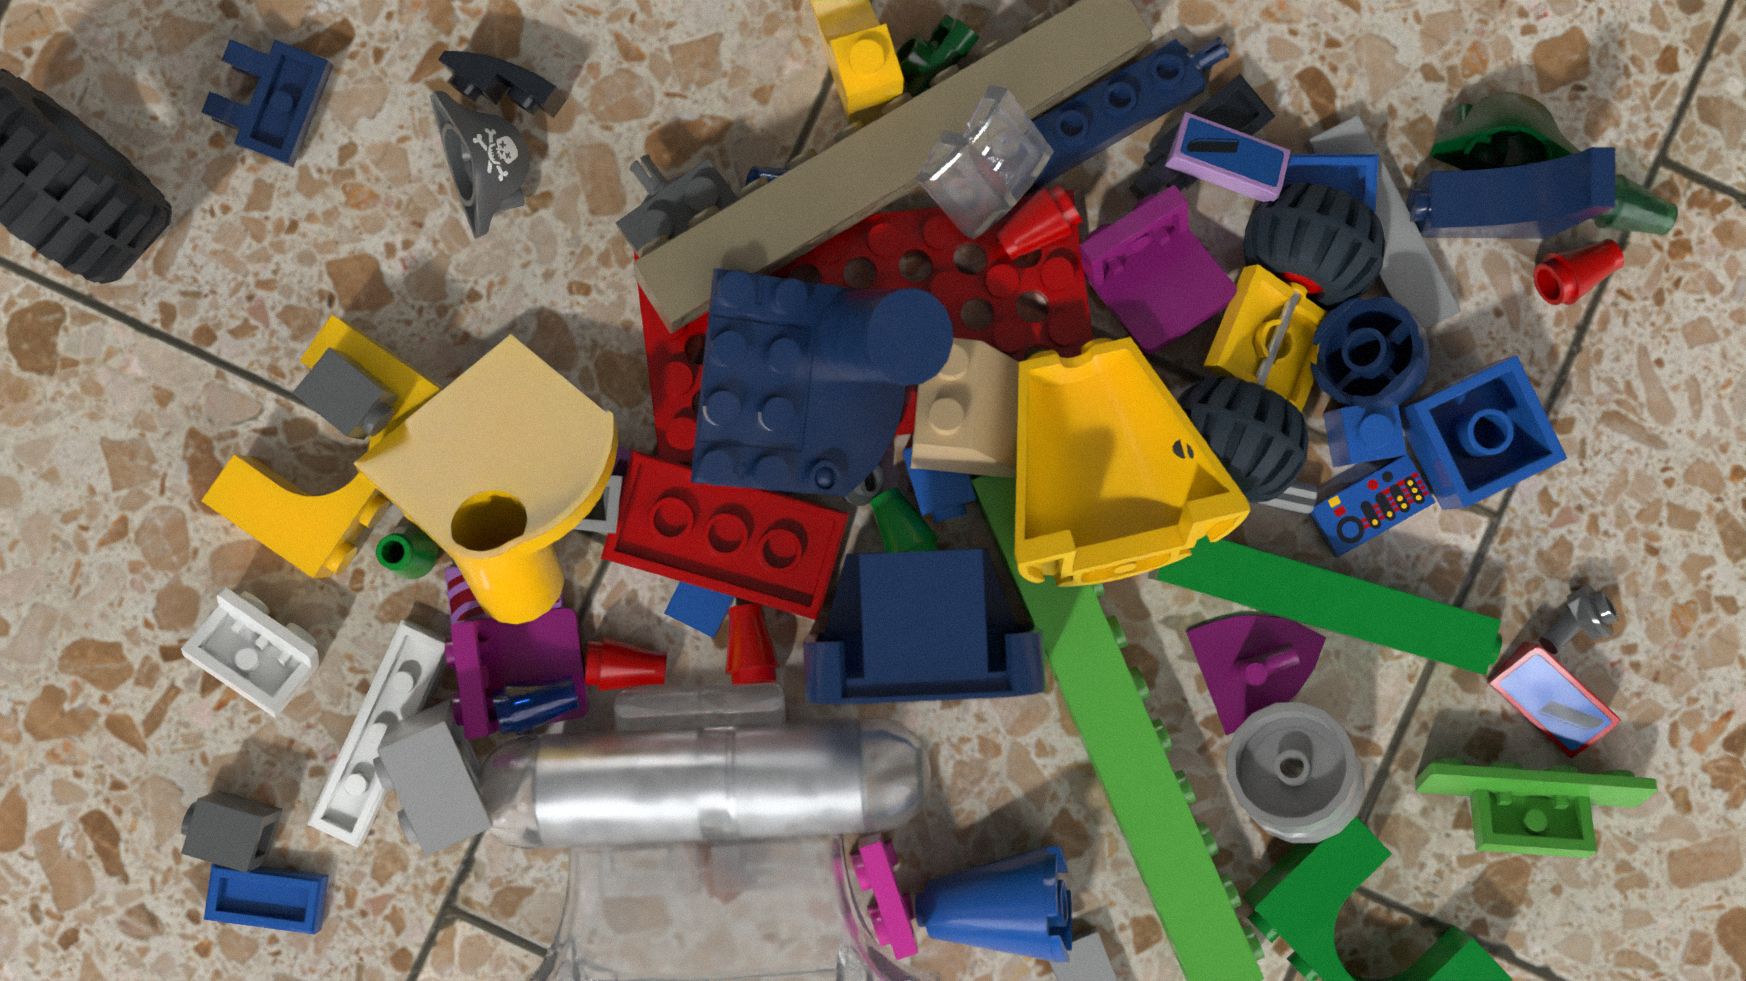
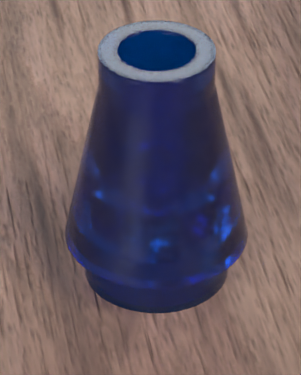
(531, 703)

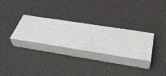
(398, 691)

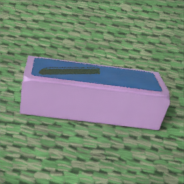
(1228, 158)

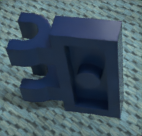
(282, 101)

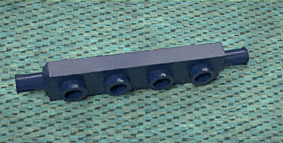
(1124, 104)

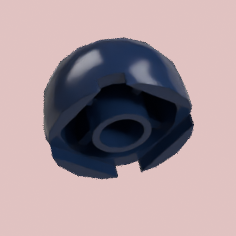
(1371, 353)

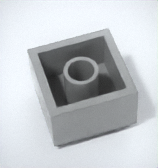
(433, 778)

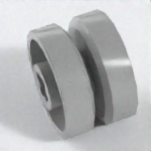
(1275, 745)

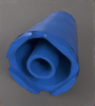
(1004, 906)

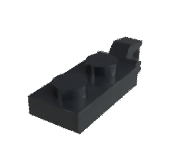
(1232, 106)

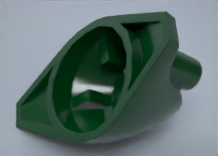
(1501, 133)

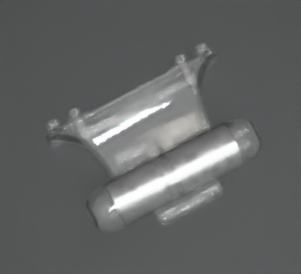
(709, 836)

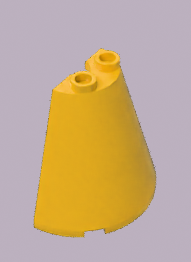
(1100, 471)

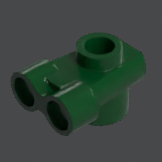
(924, 59)

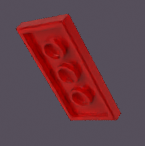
(725, 537)

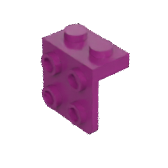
(1155, 271)
(496, 652)

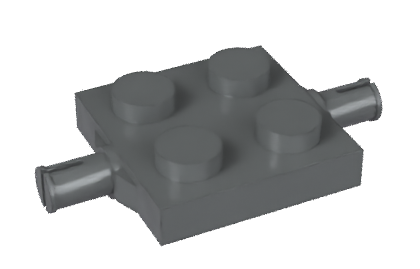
(673, 201)

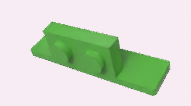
(1534, 808)

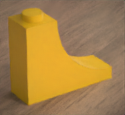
(858, 57)

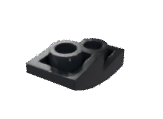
(491, 77)

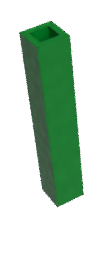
(1337, 603)

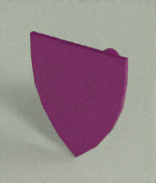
(1253, 663)

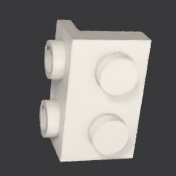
(253, 651)

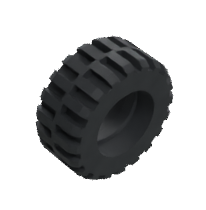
(71, 188)

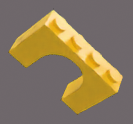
(308, 528)

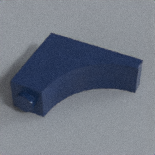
(1515, 200)

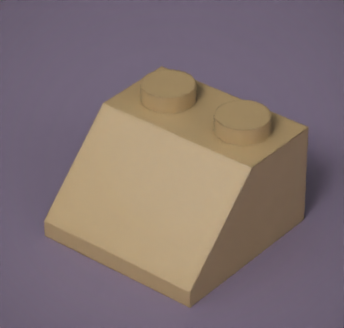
(969, 414)

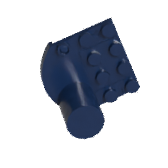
(808, 380)

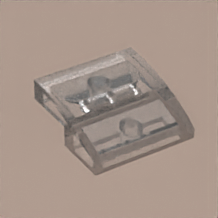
(986, 167)

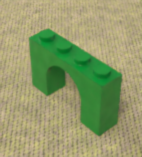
(1306, 892)

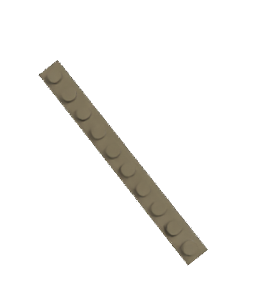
(881, 160)

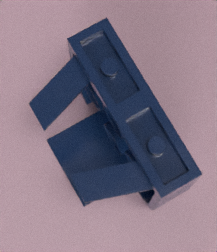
(921, 633)

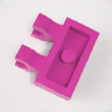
(893, 910)

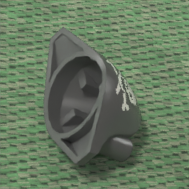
(484, 158)

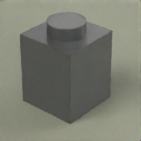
(347, 395)
(230, 830)

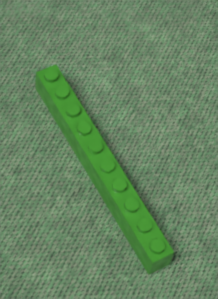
(1131, 762)

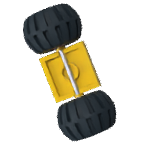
(1300, 259)

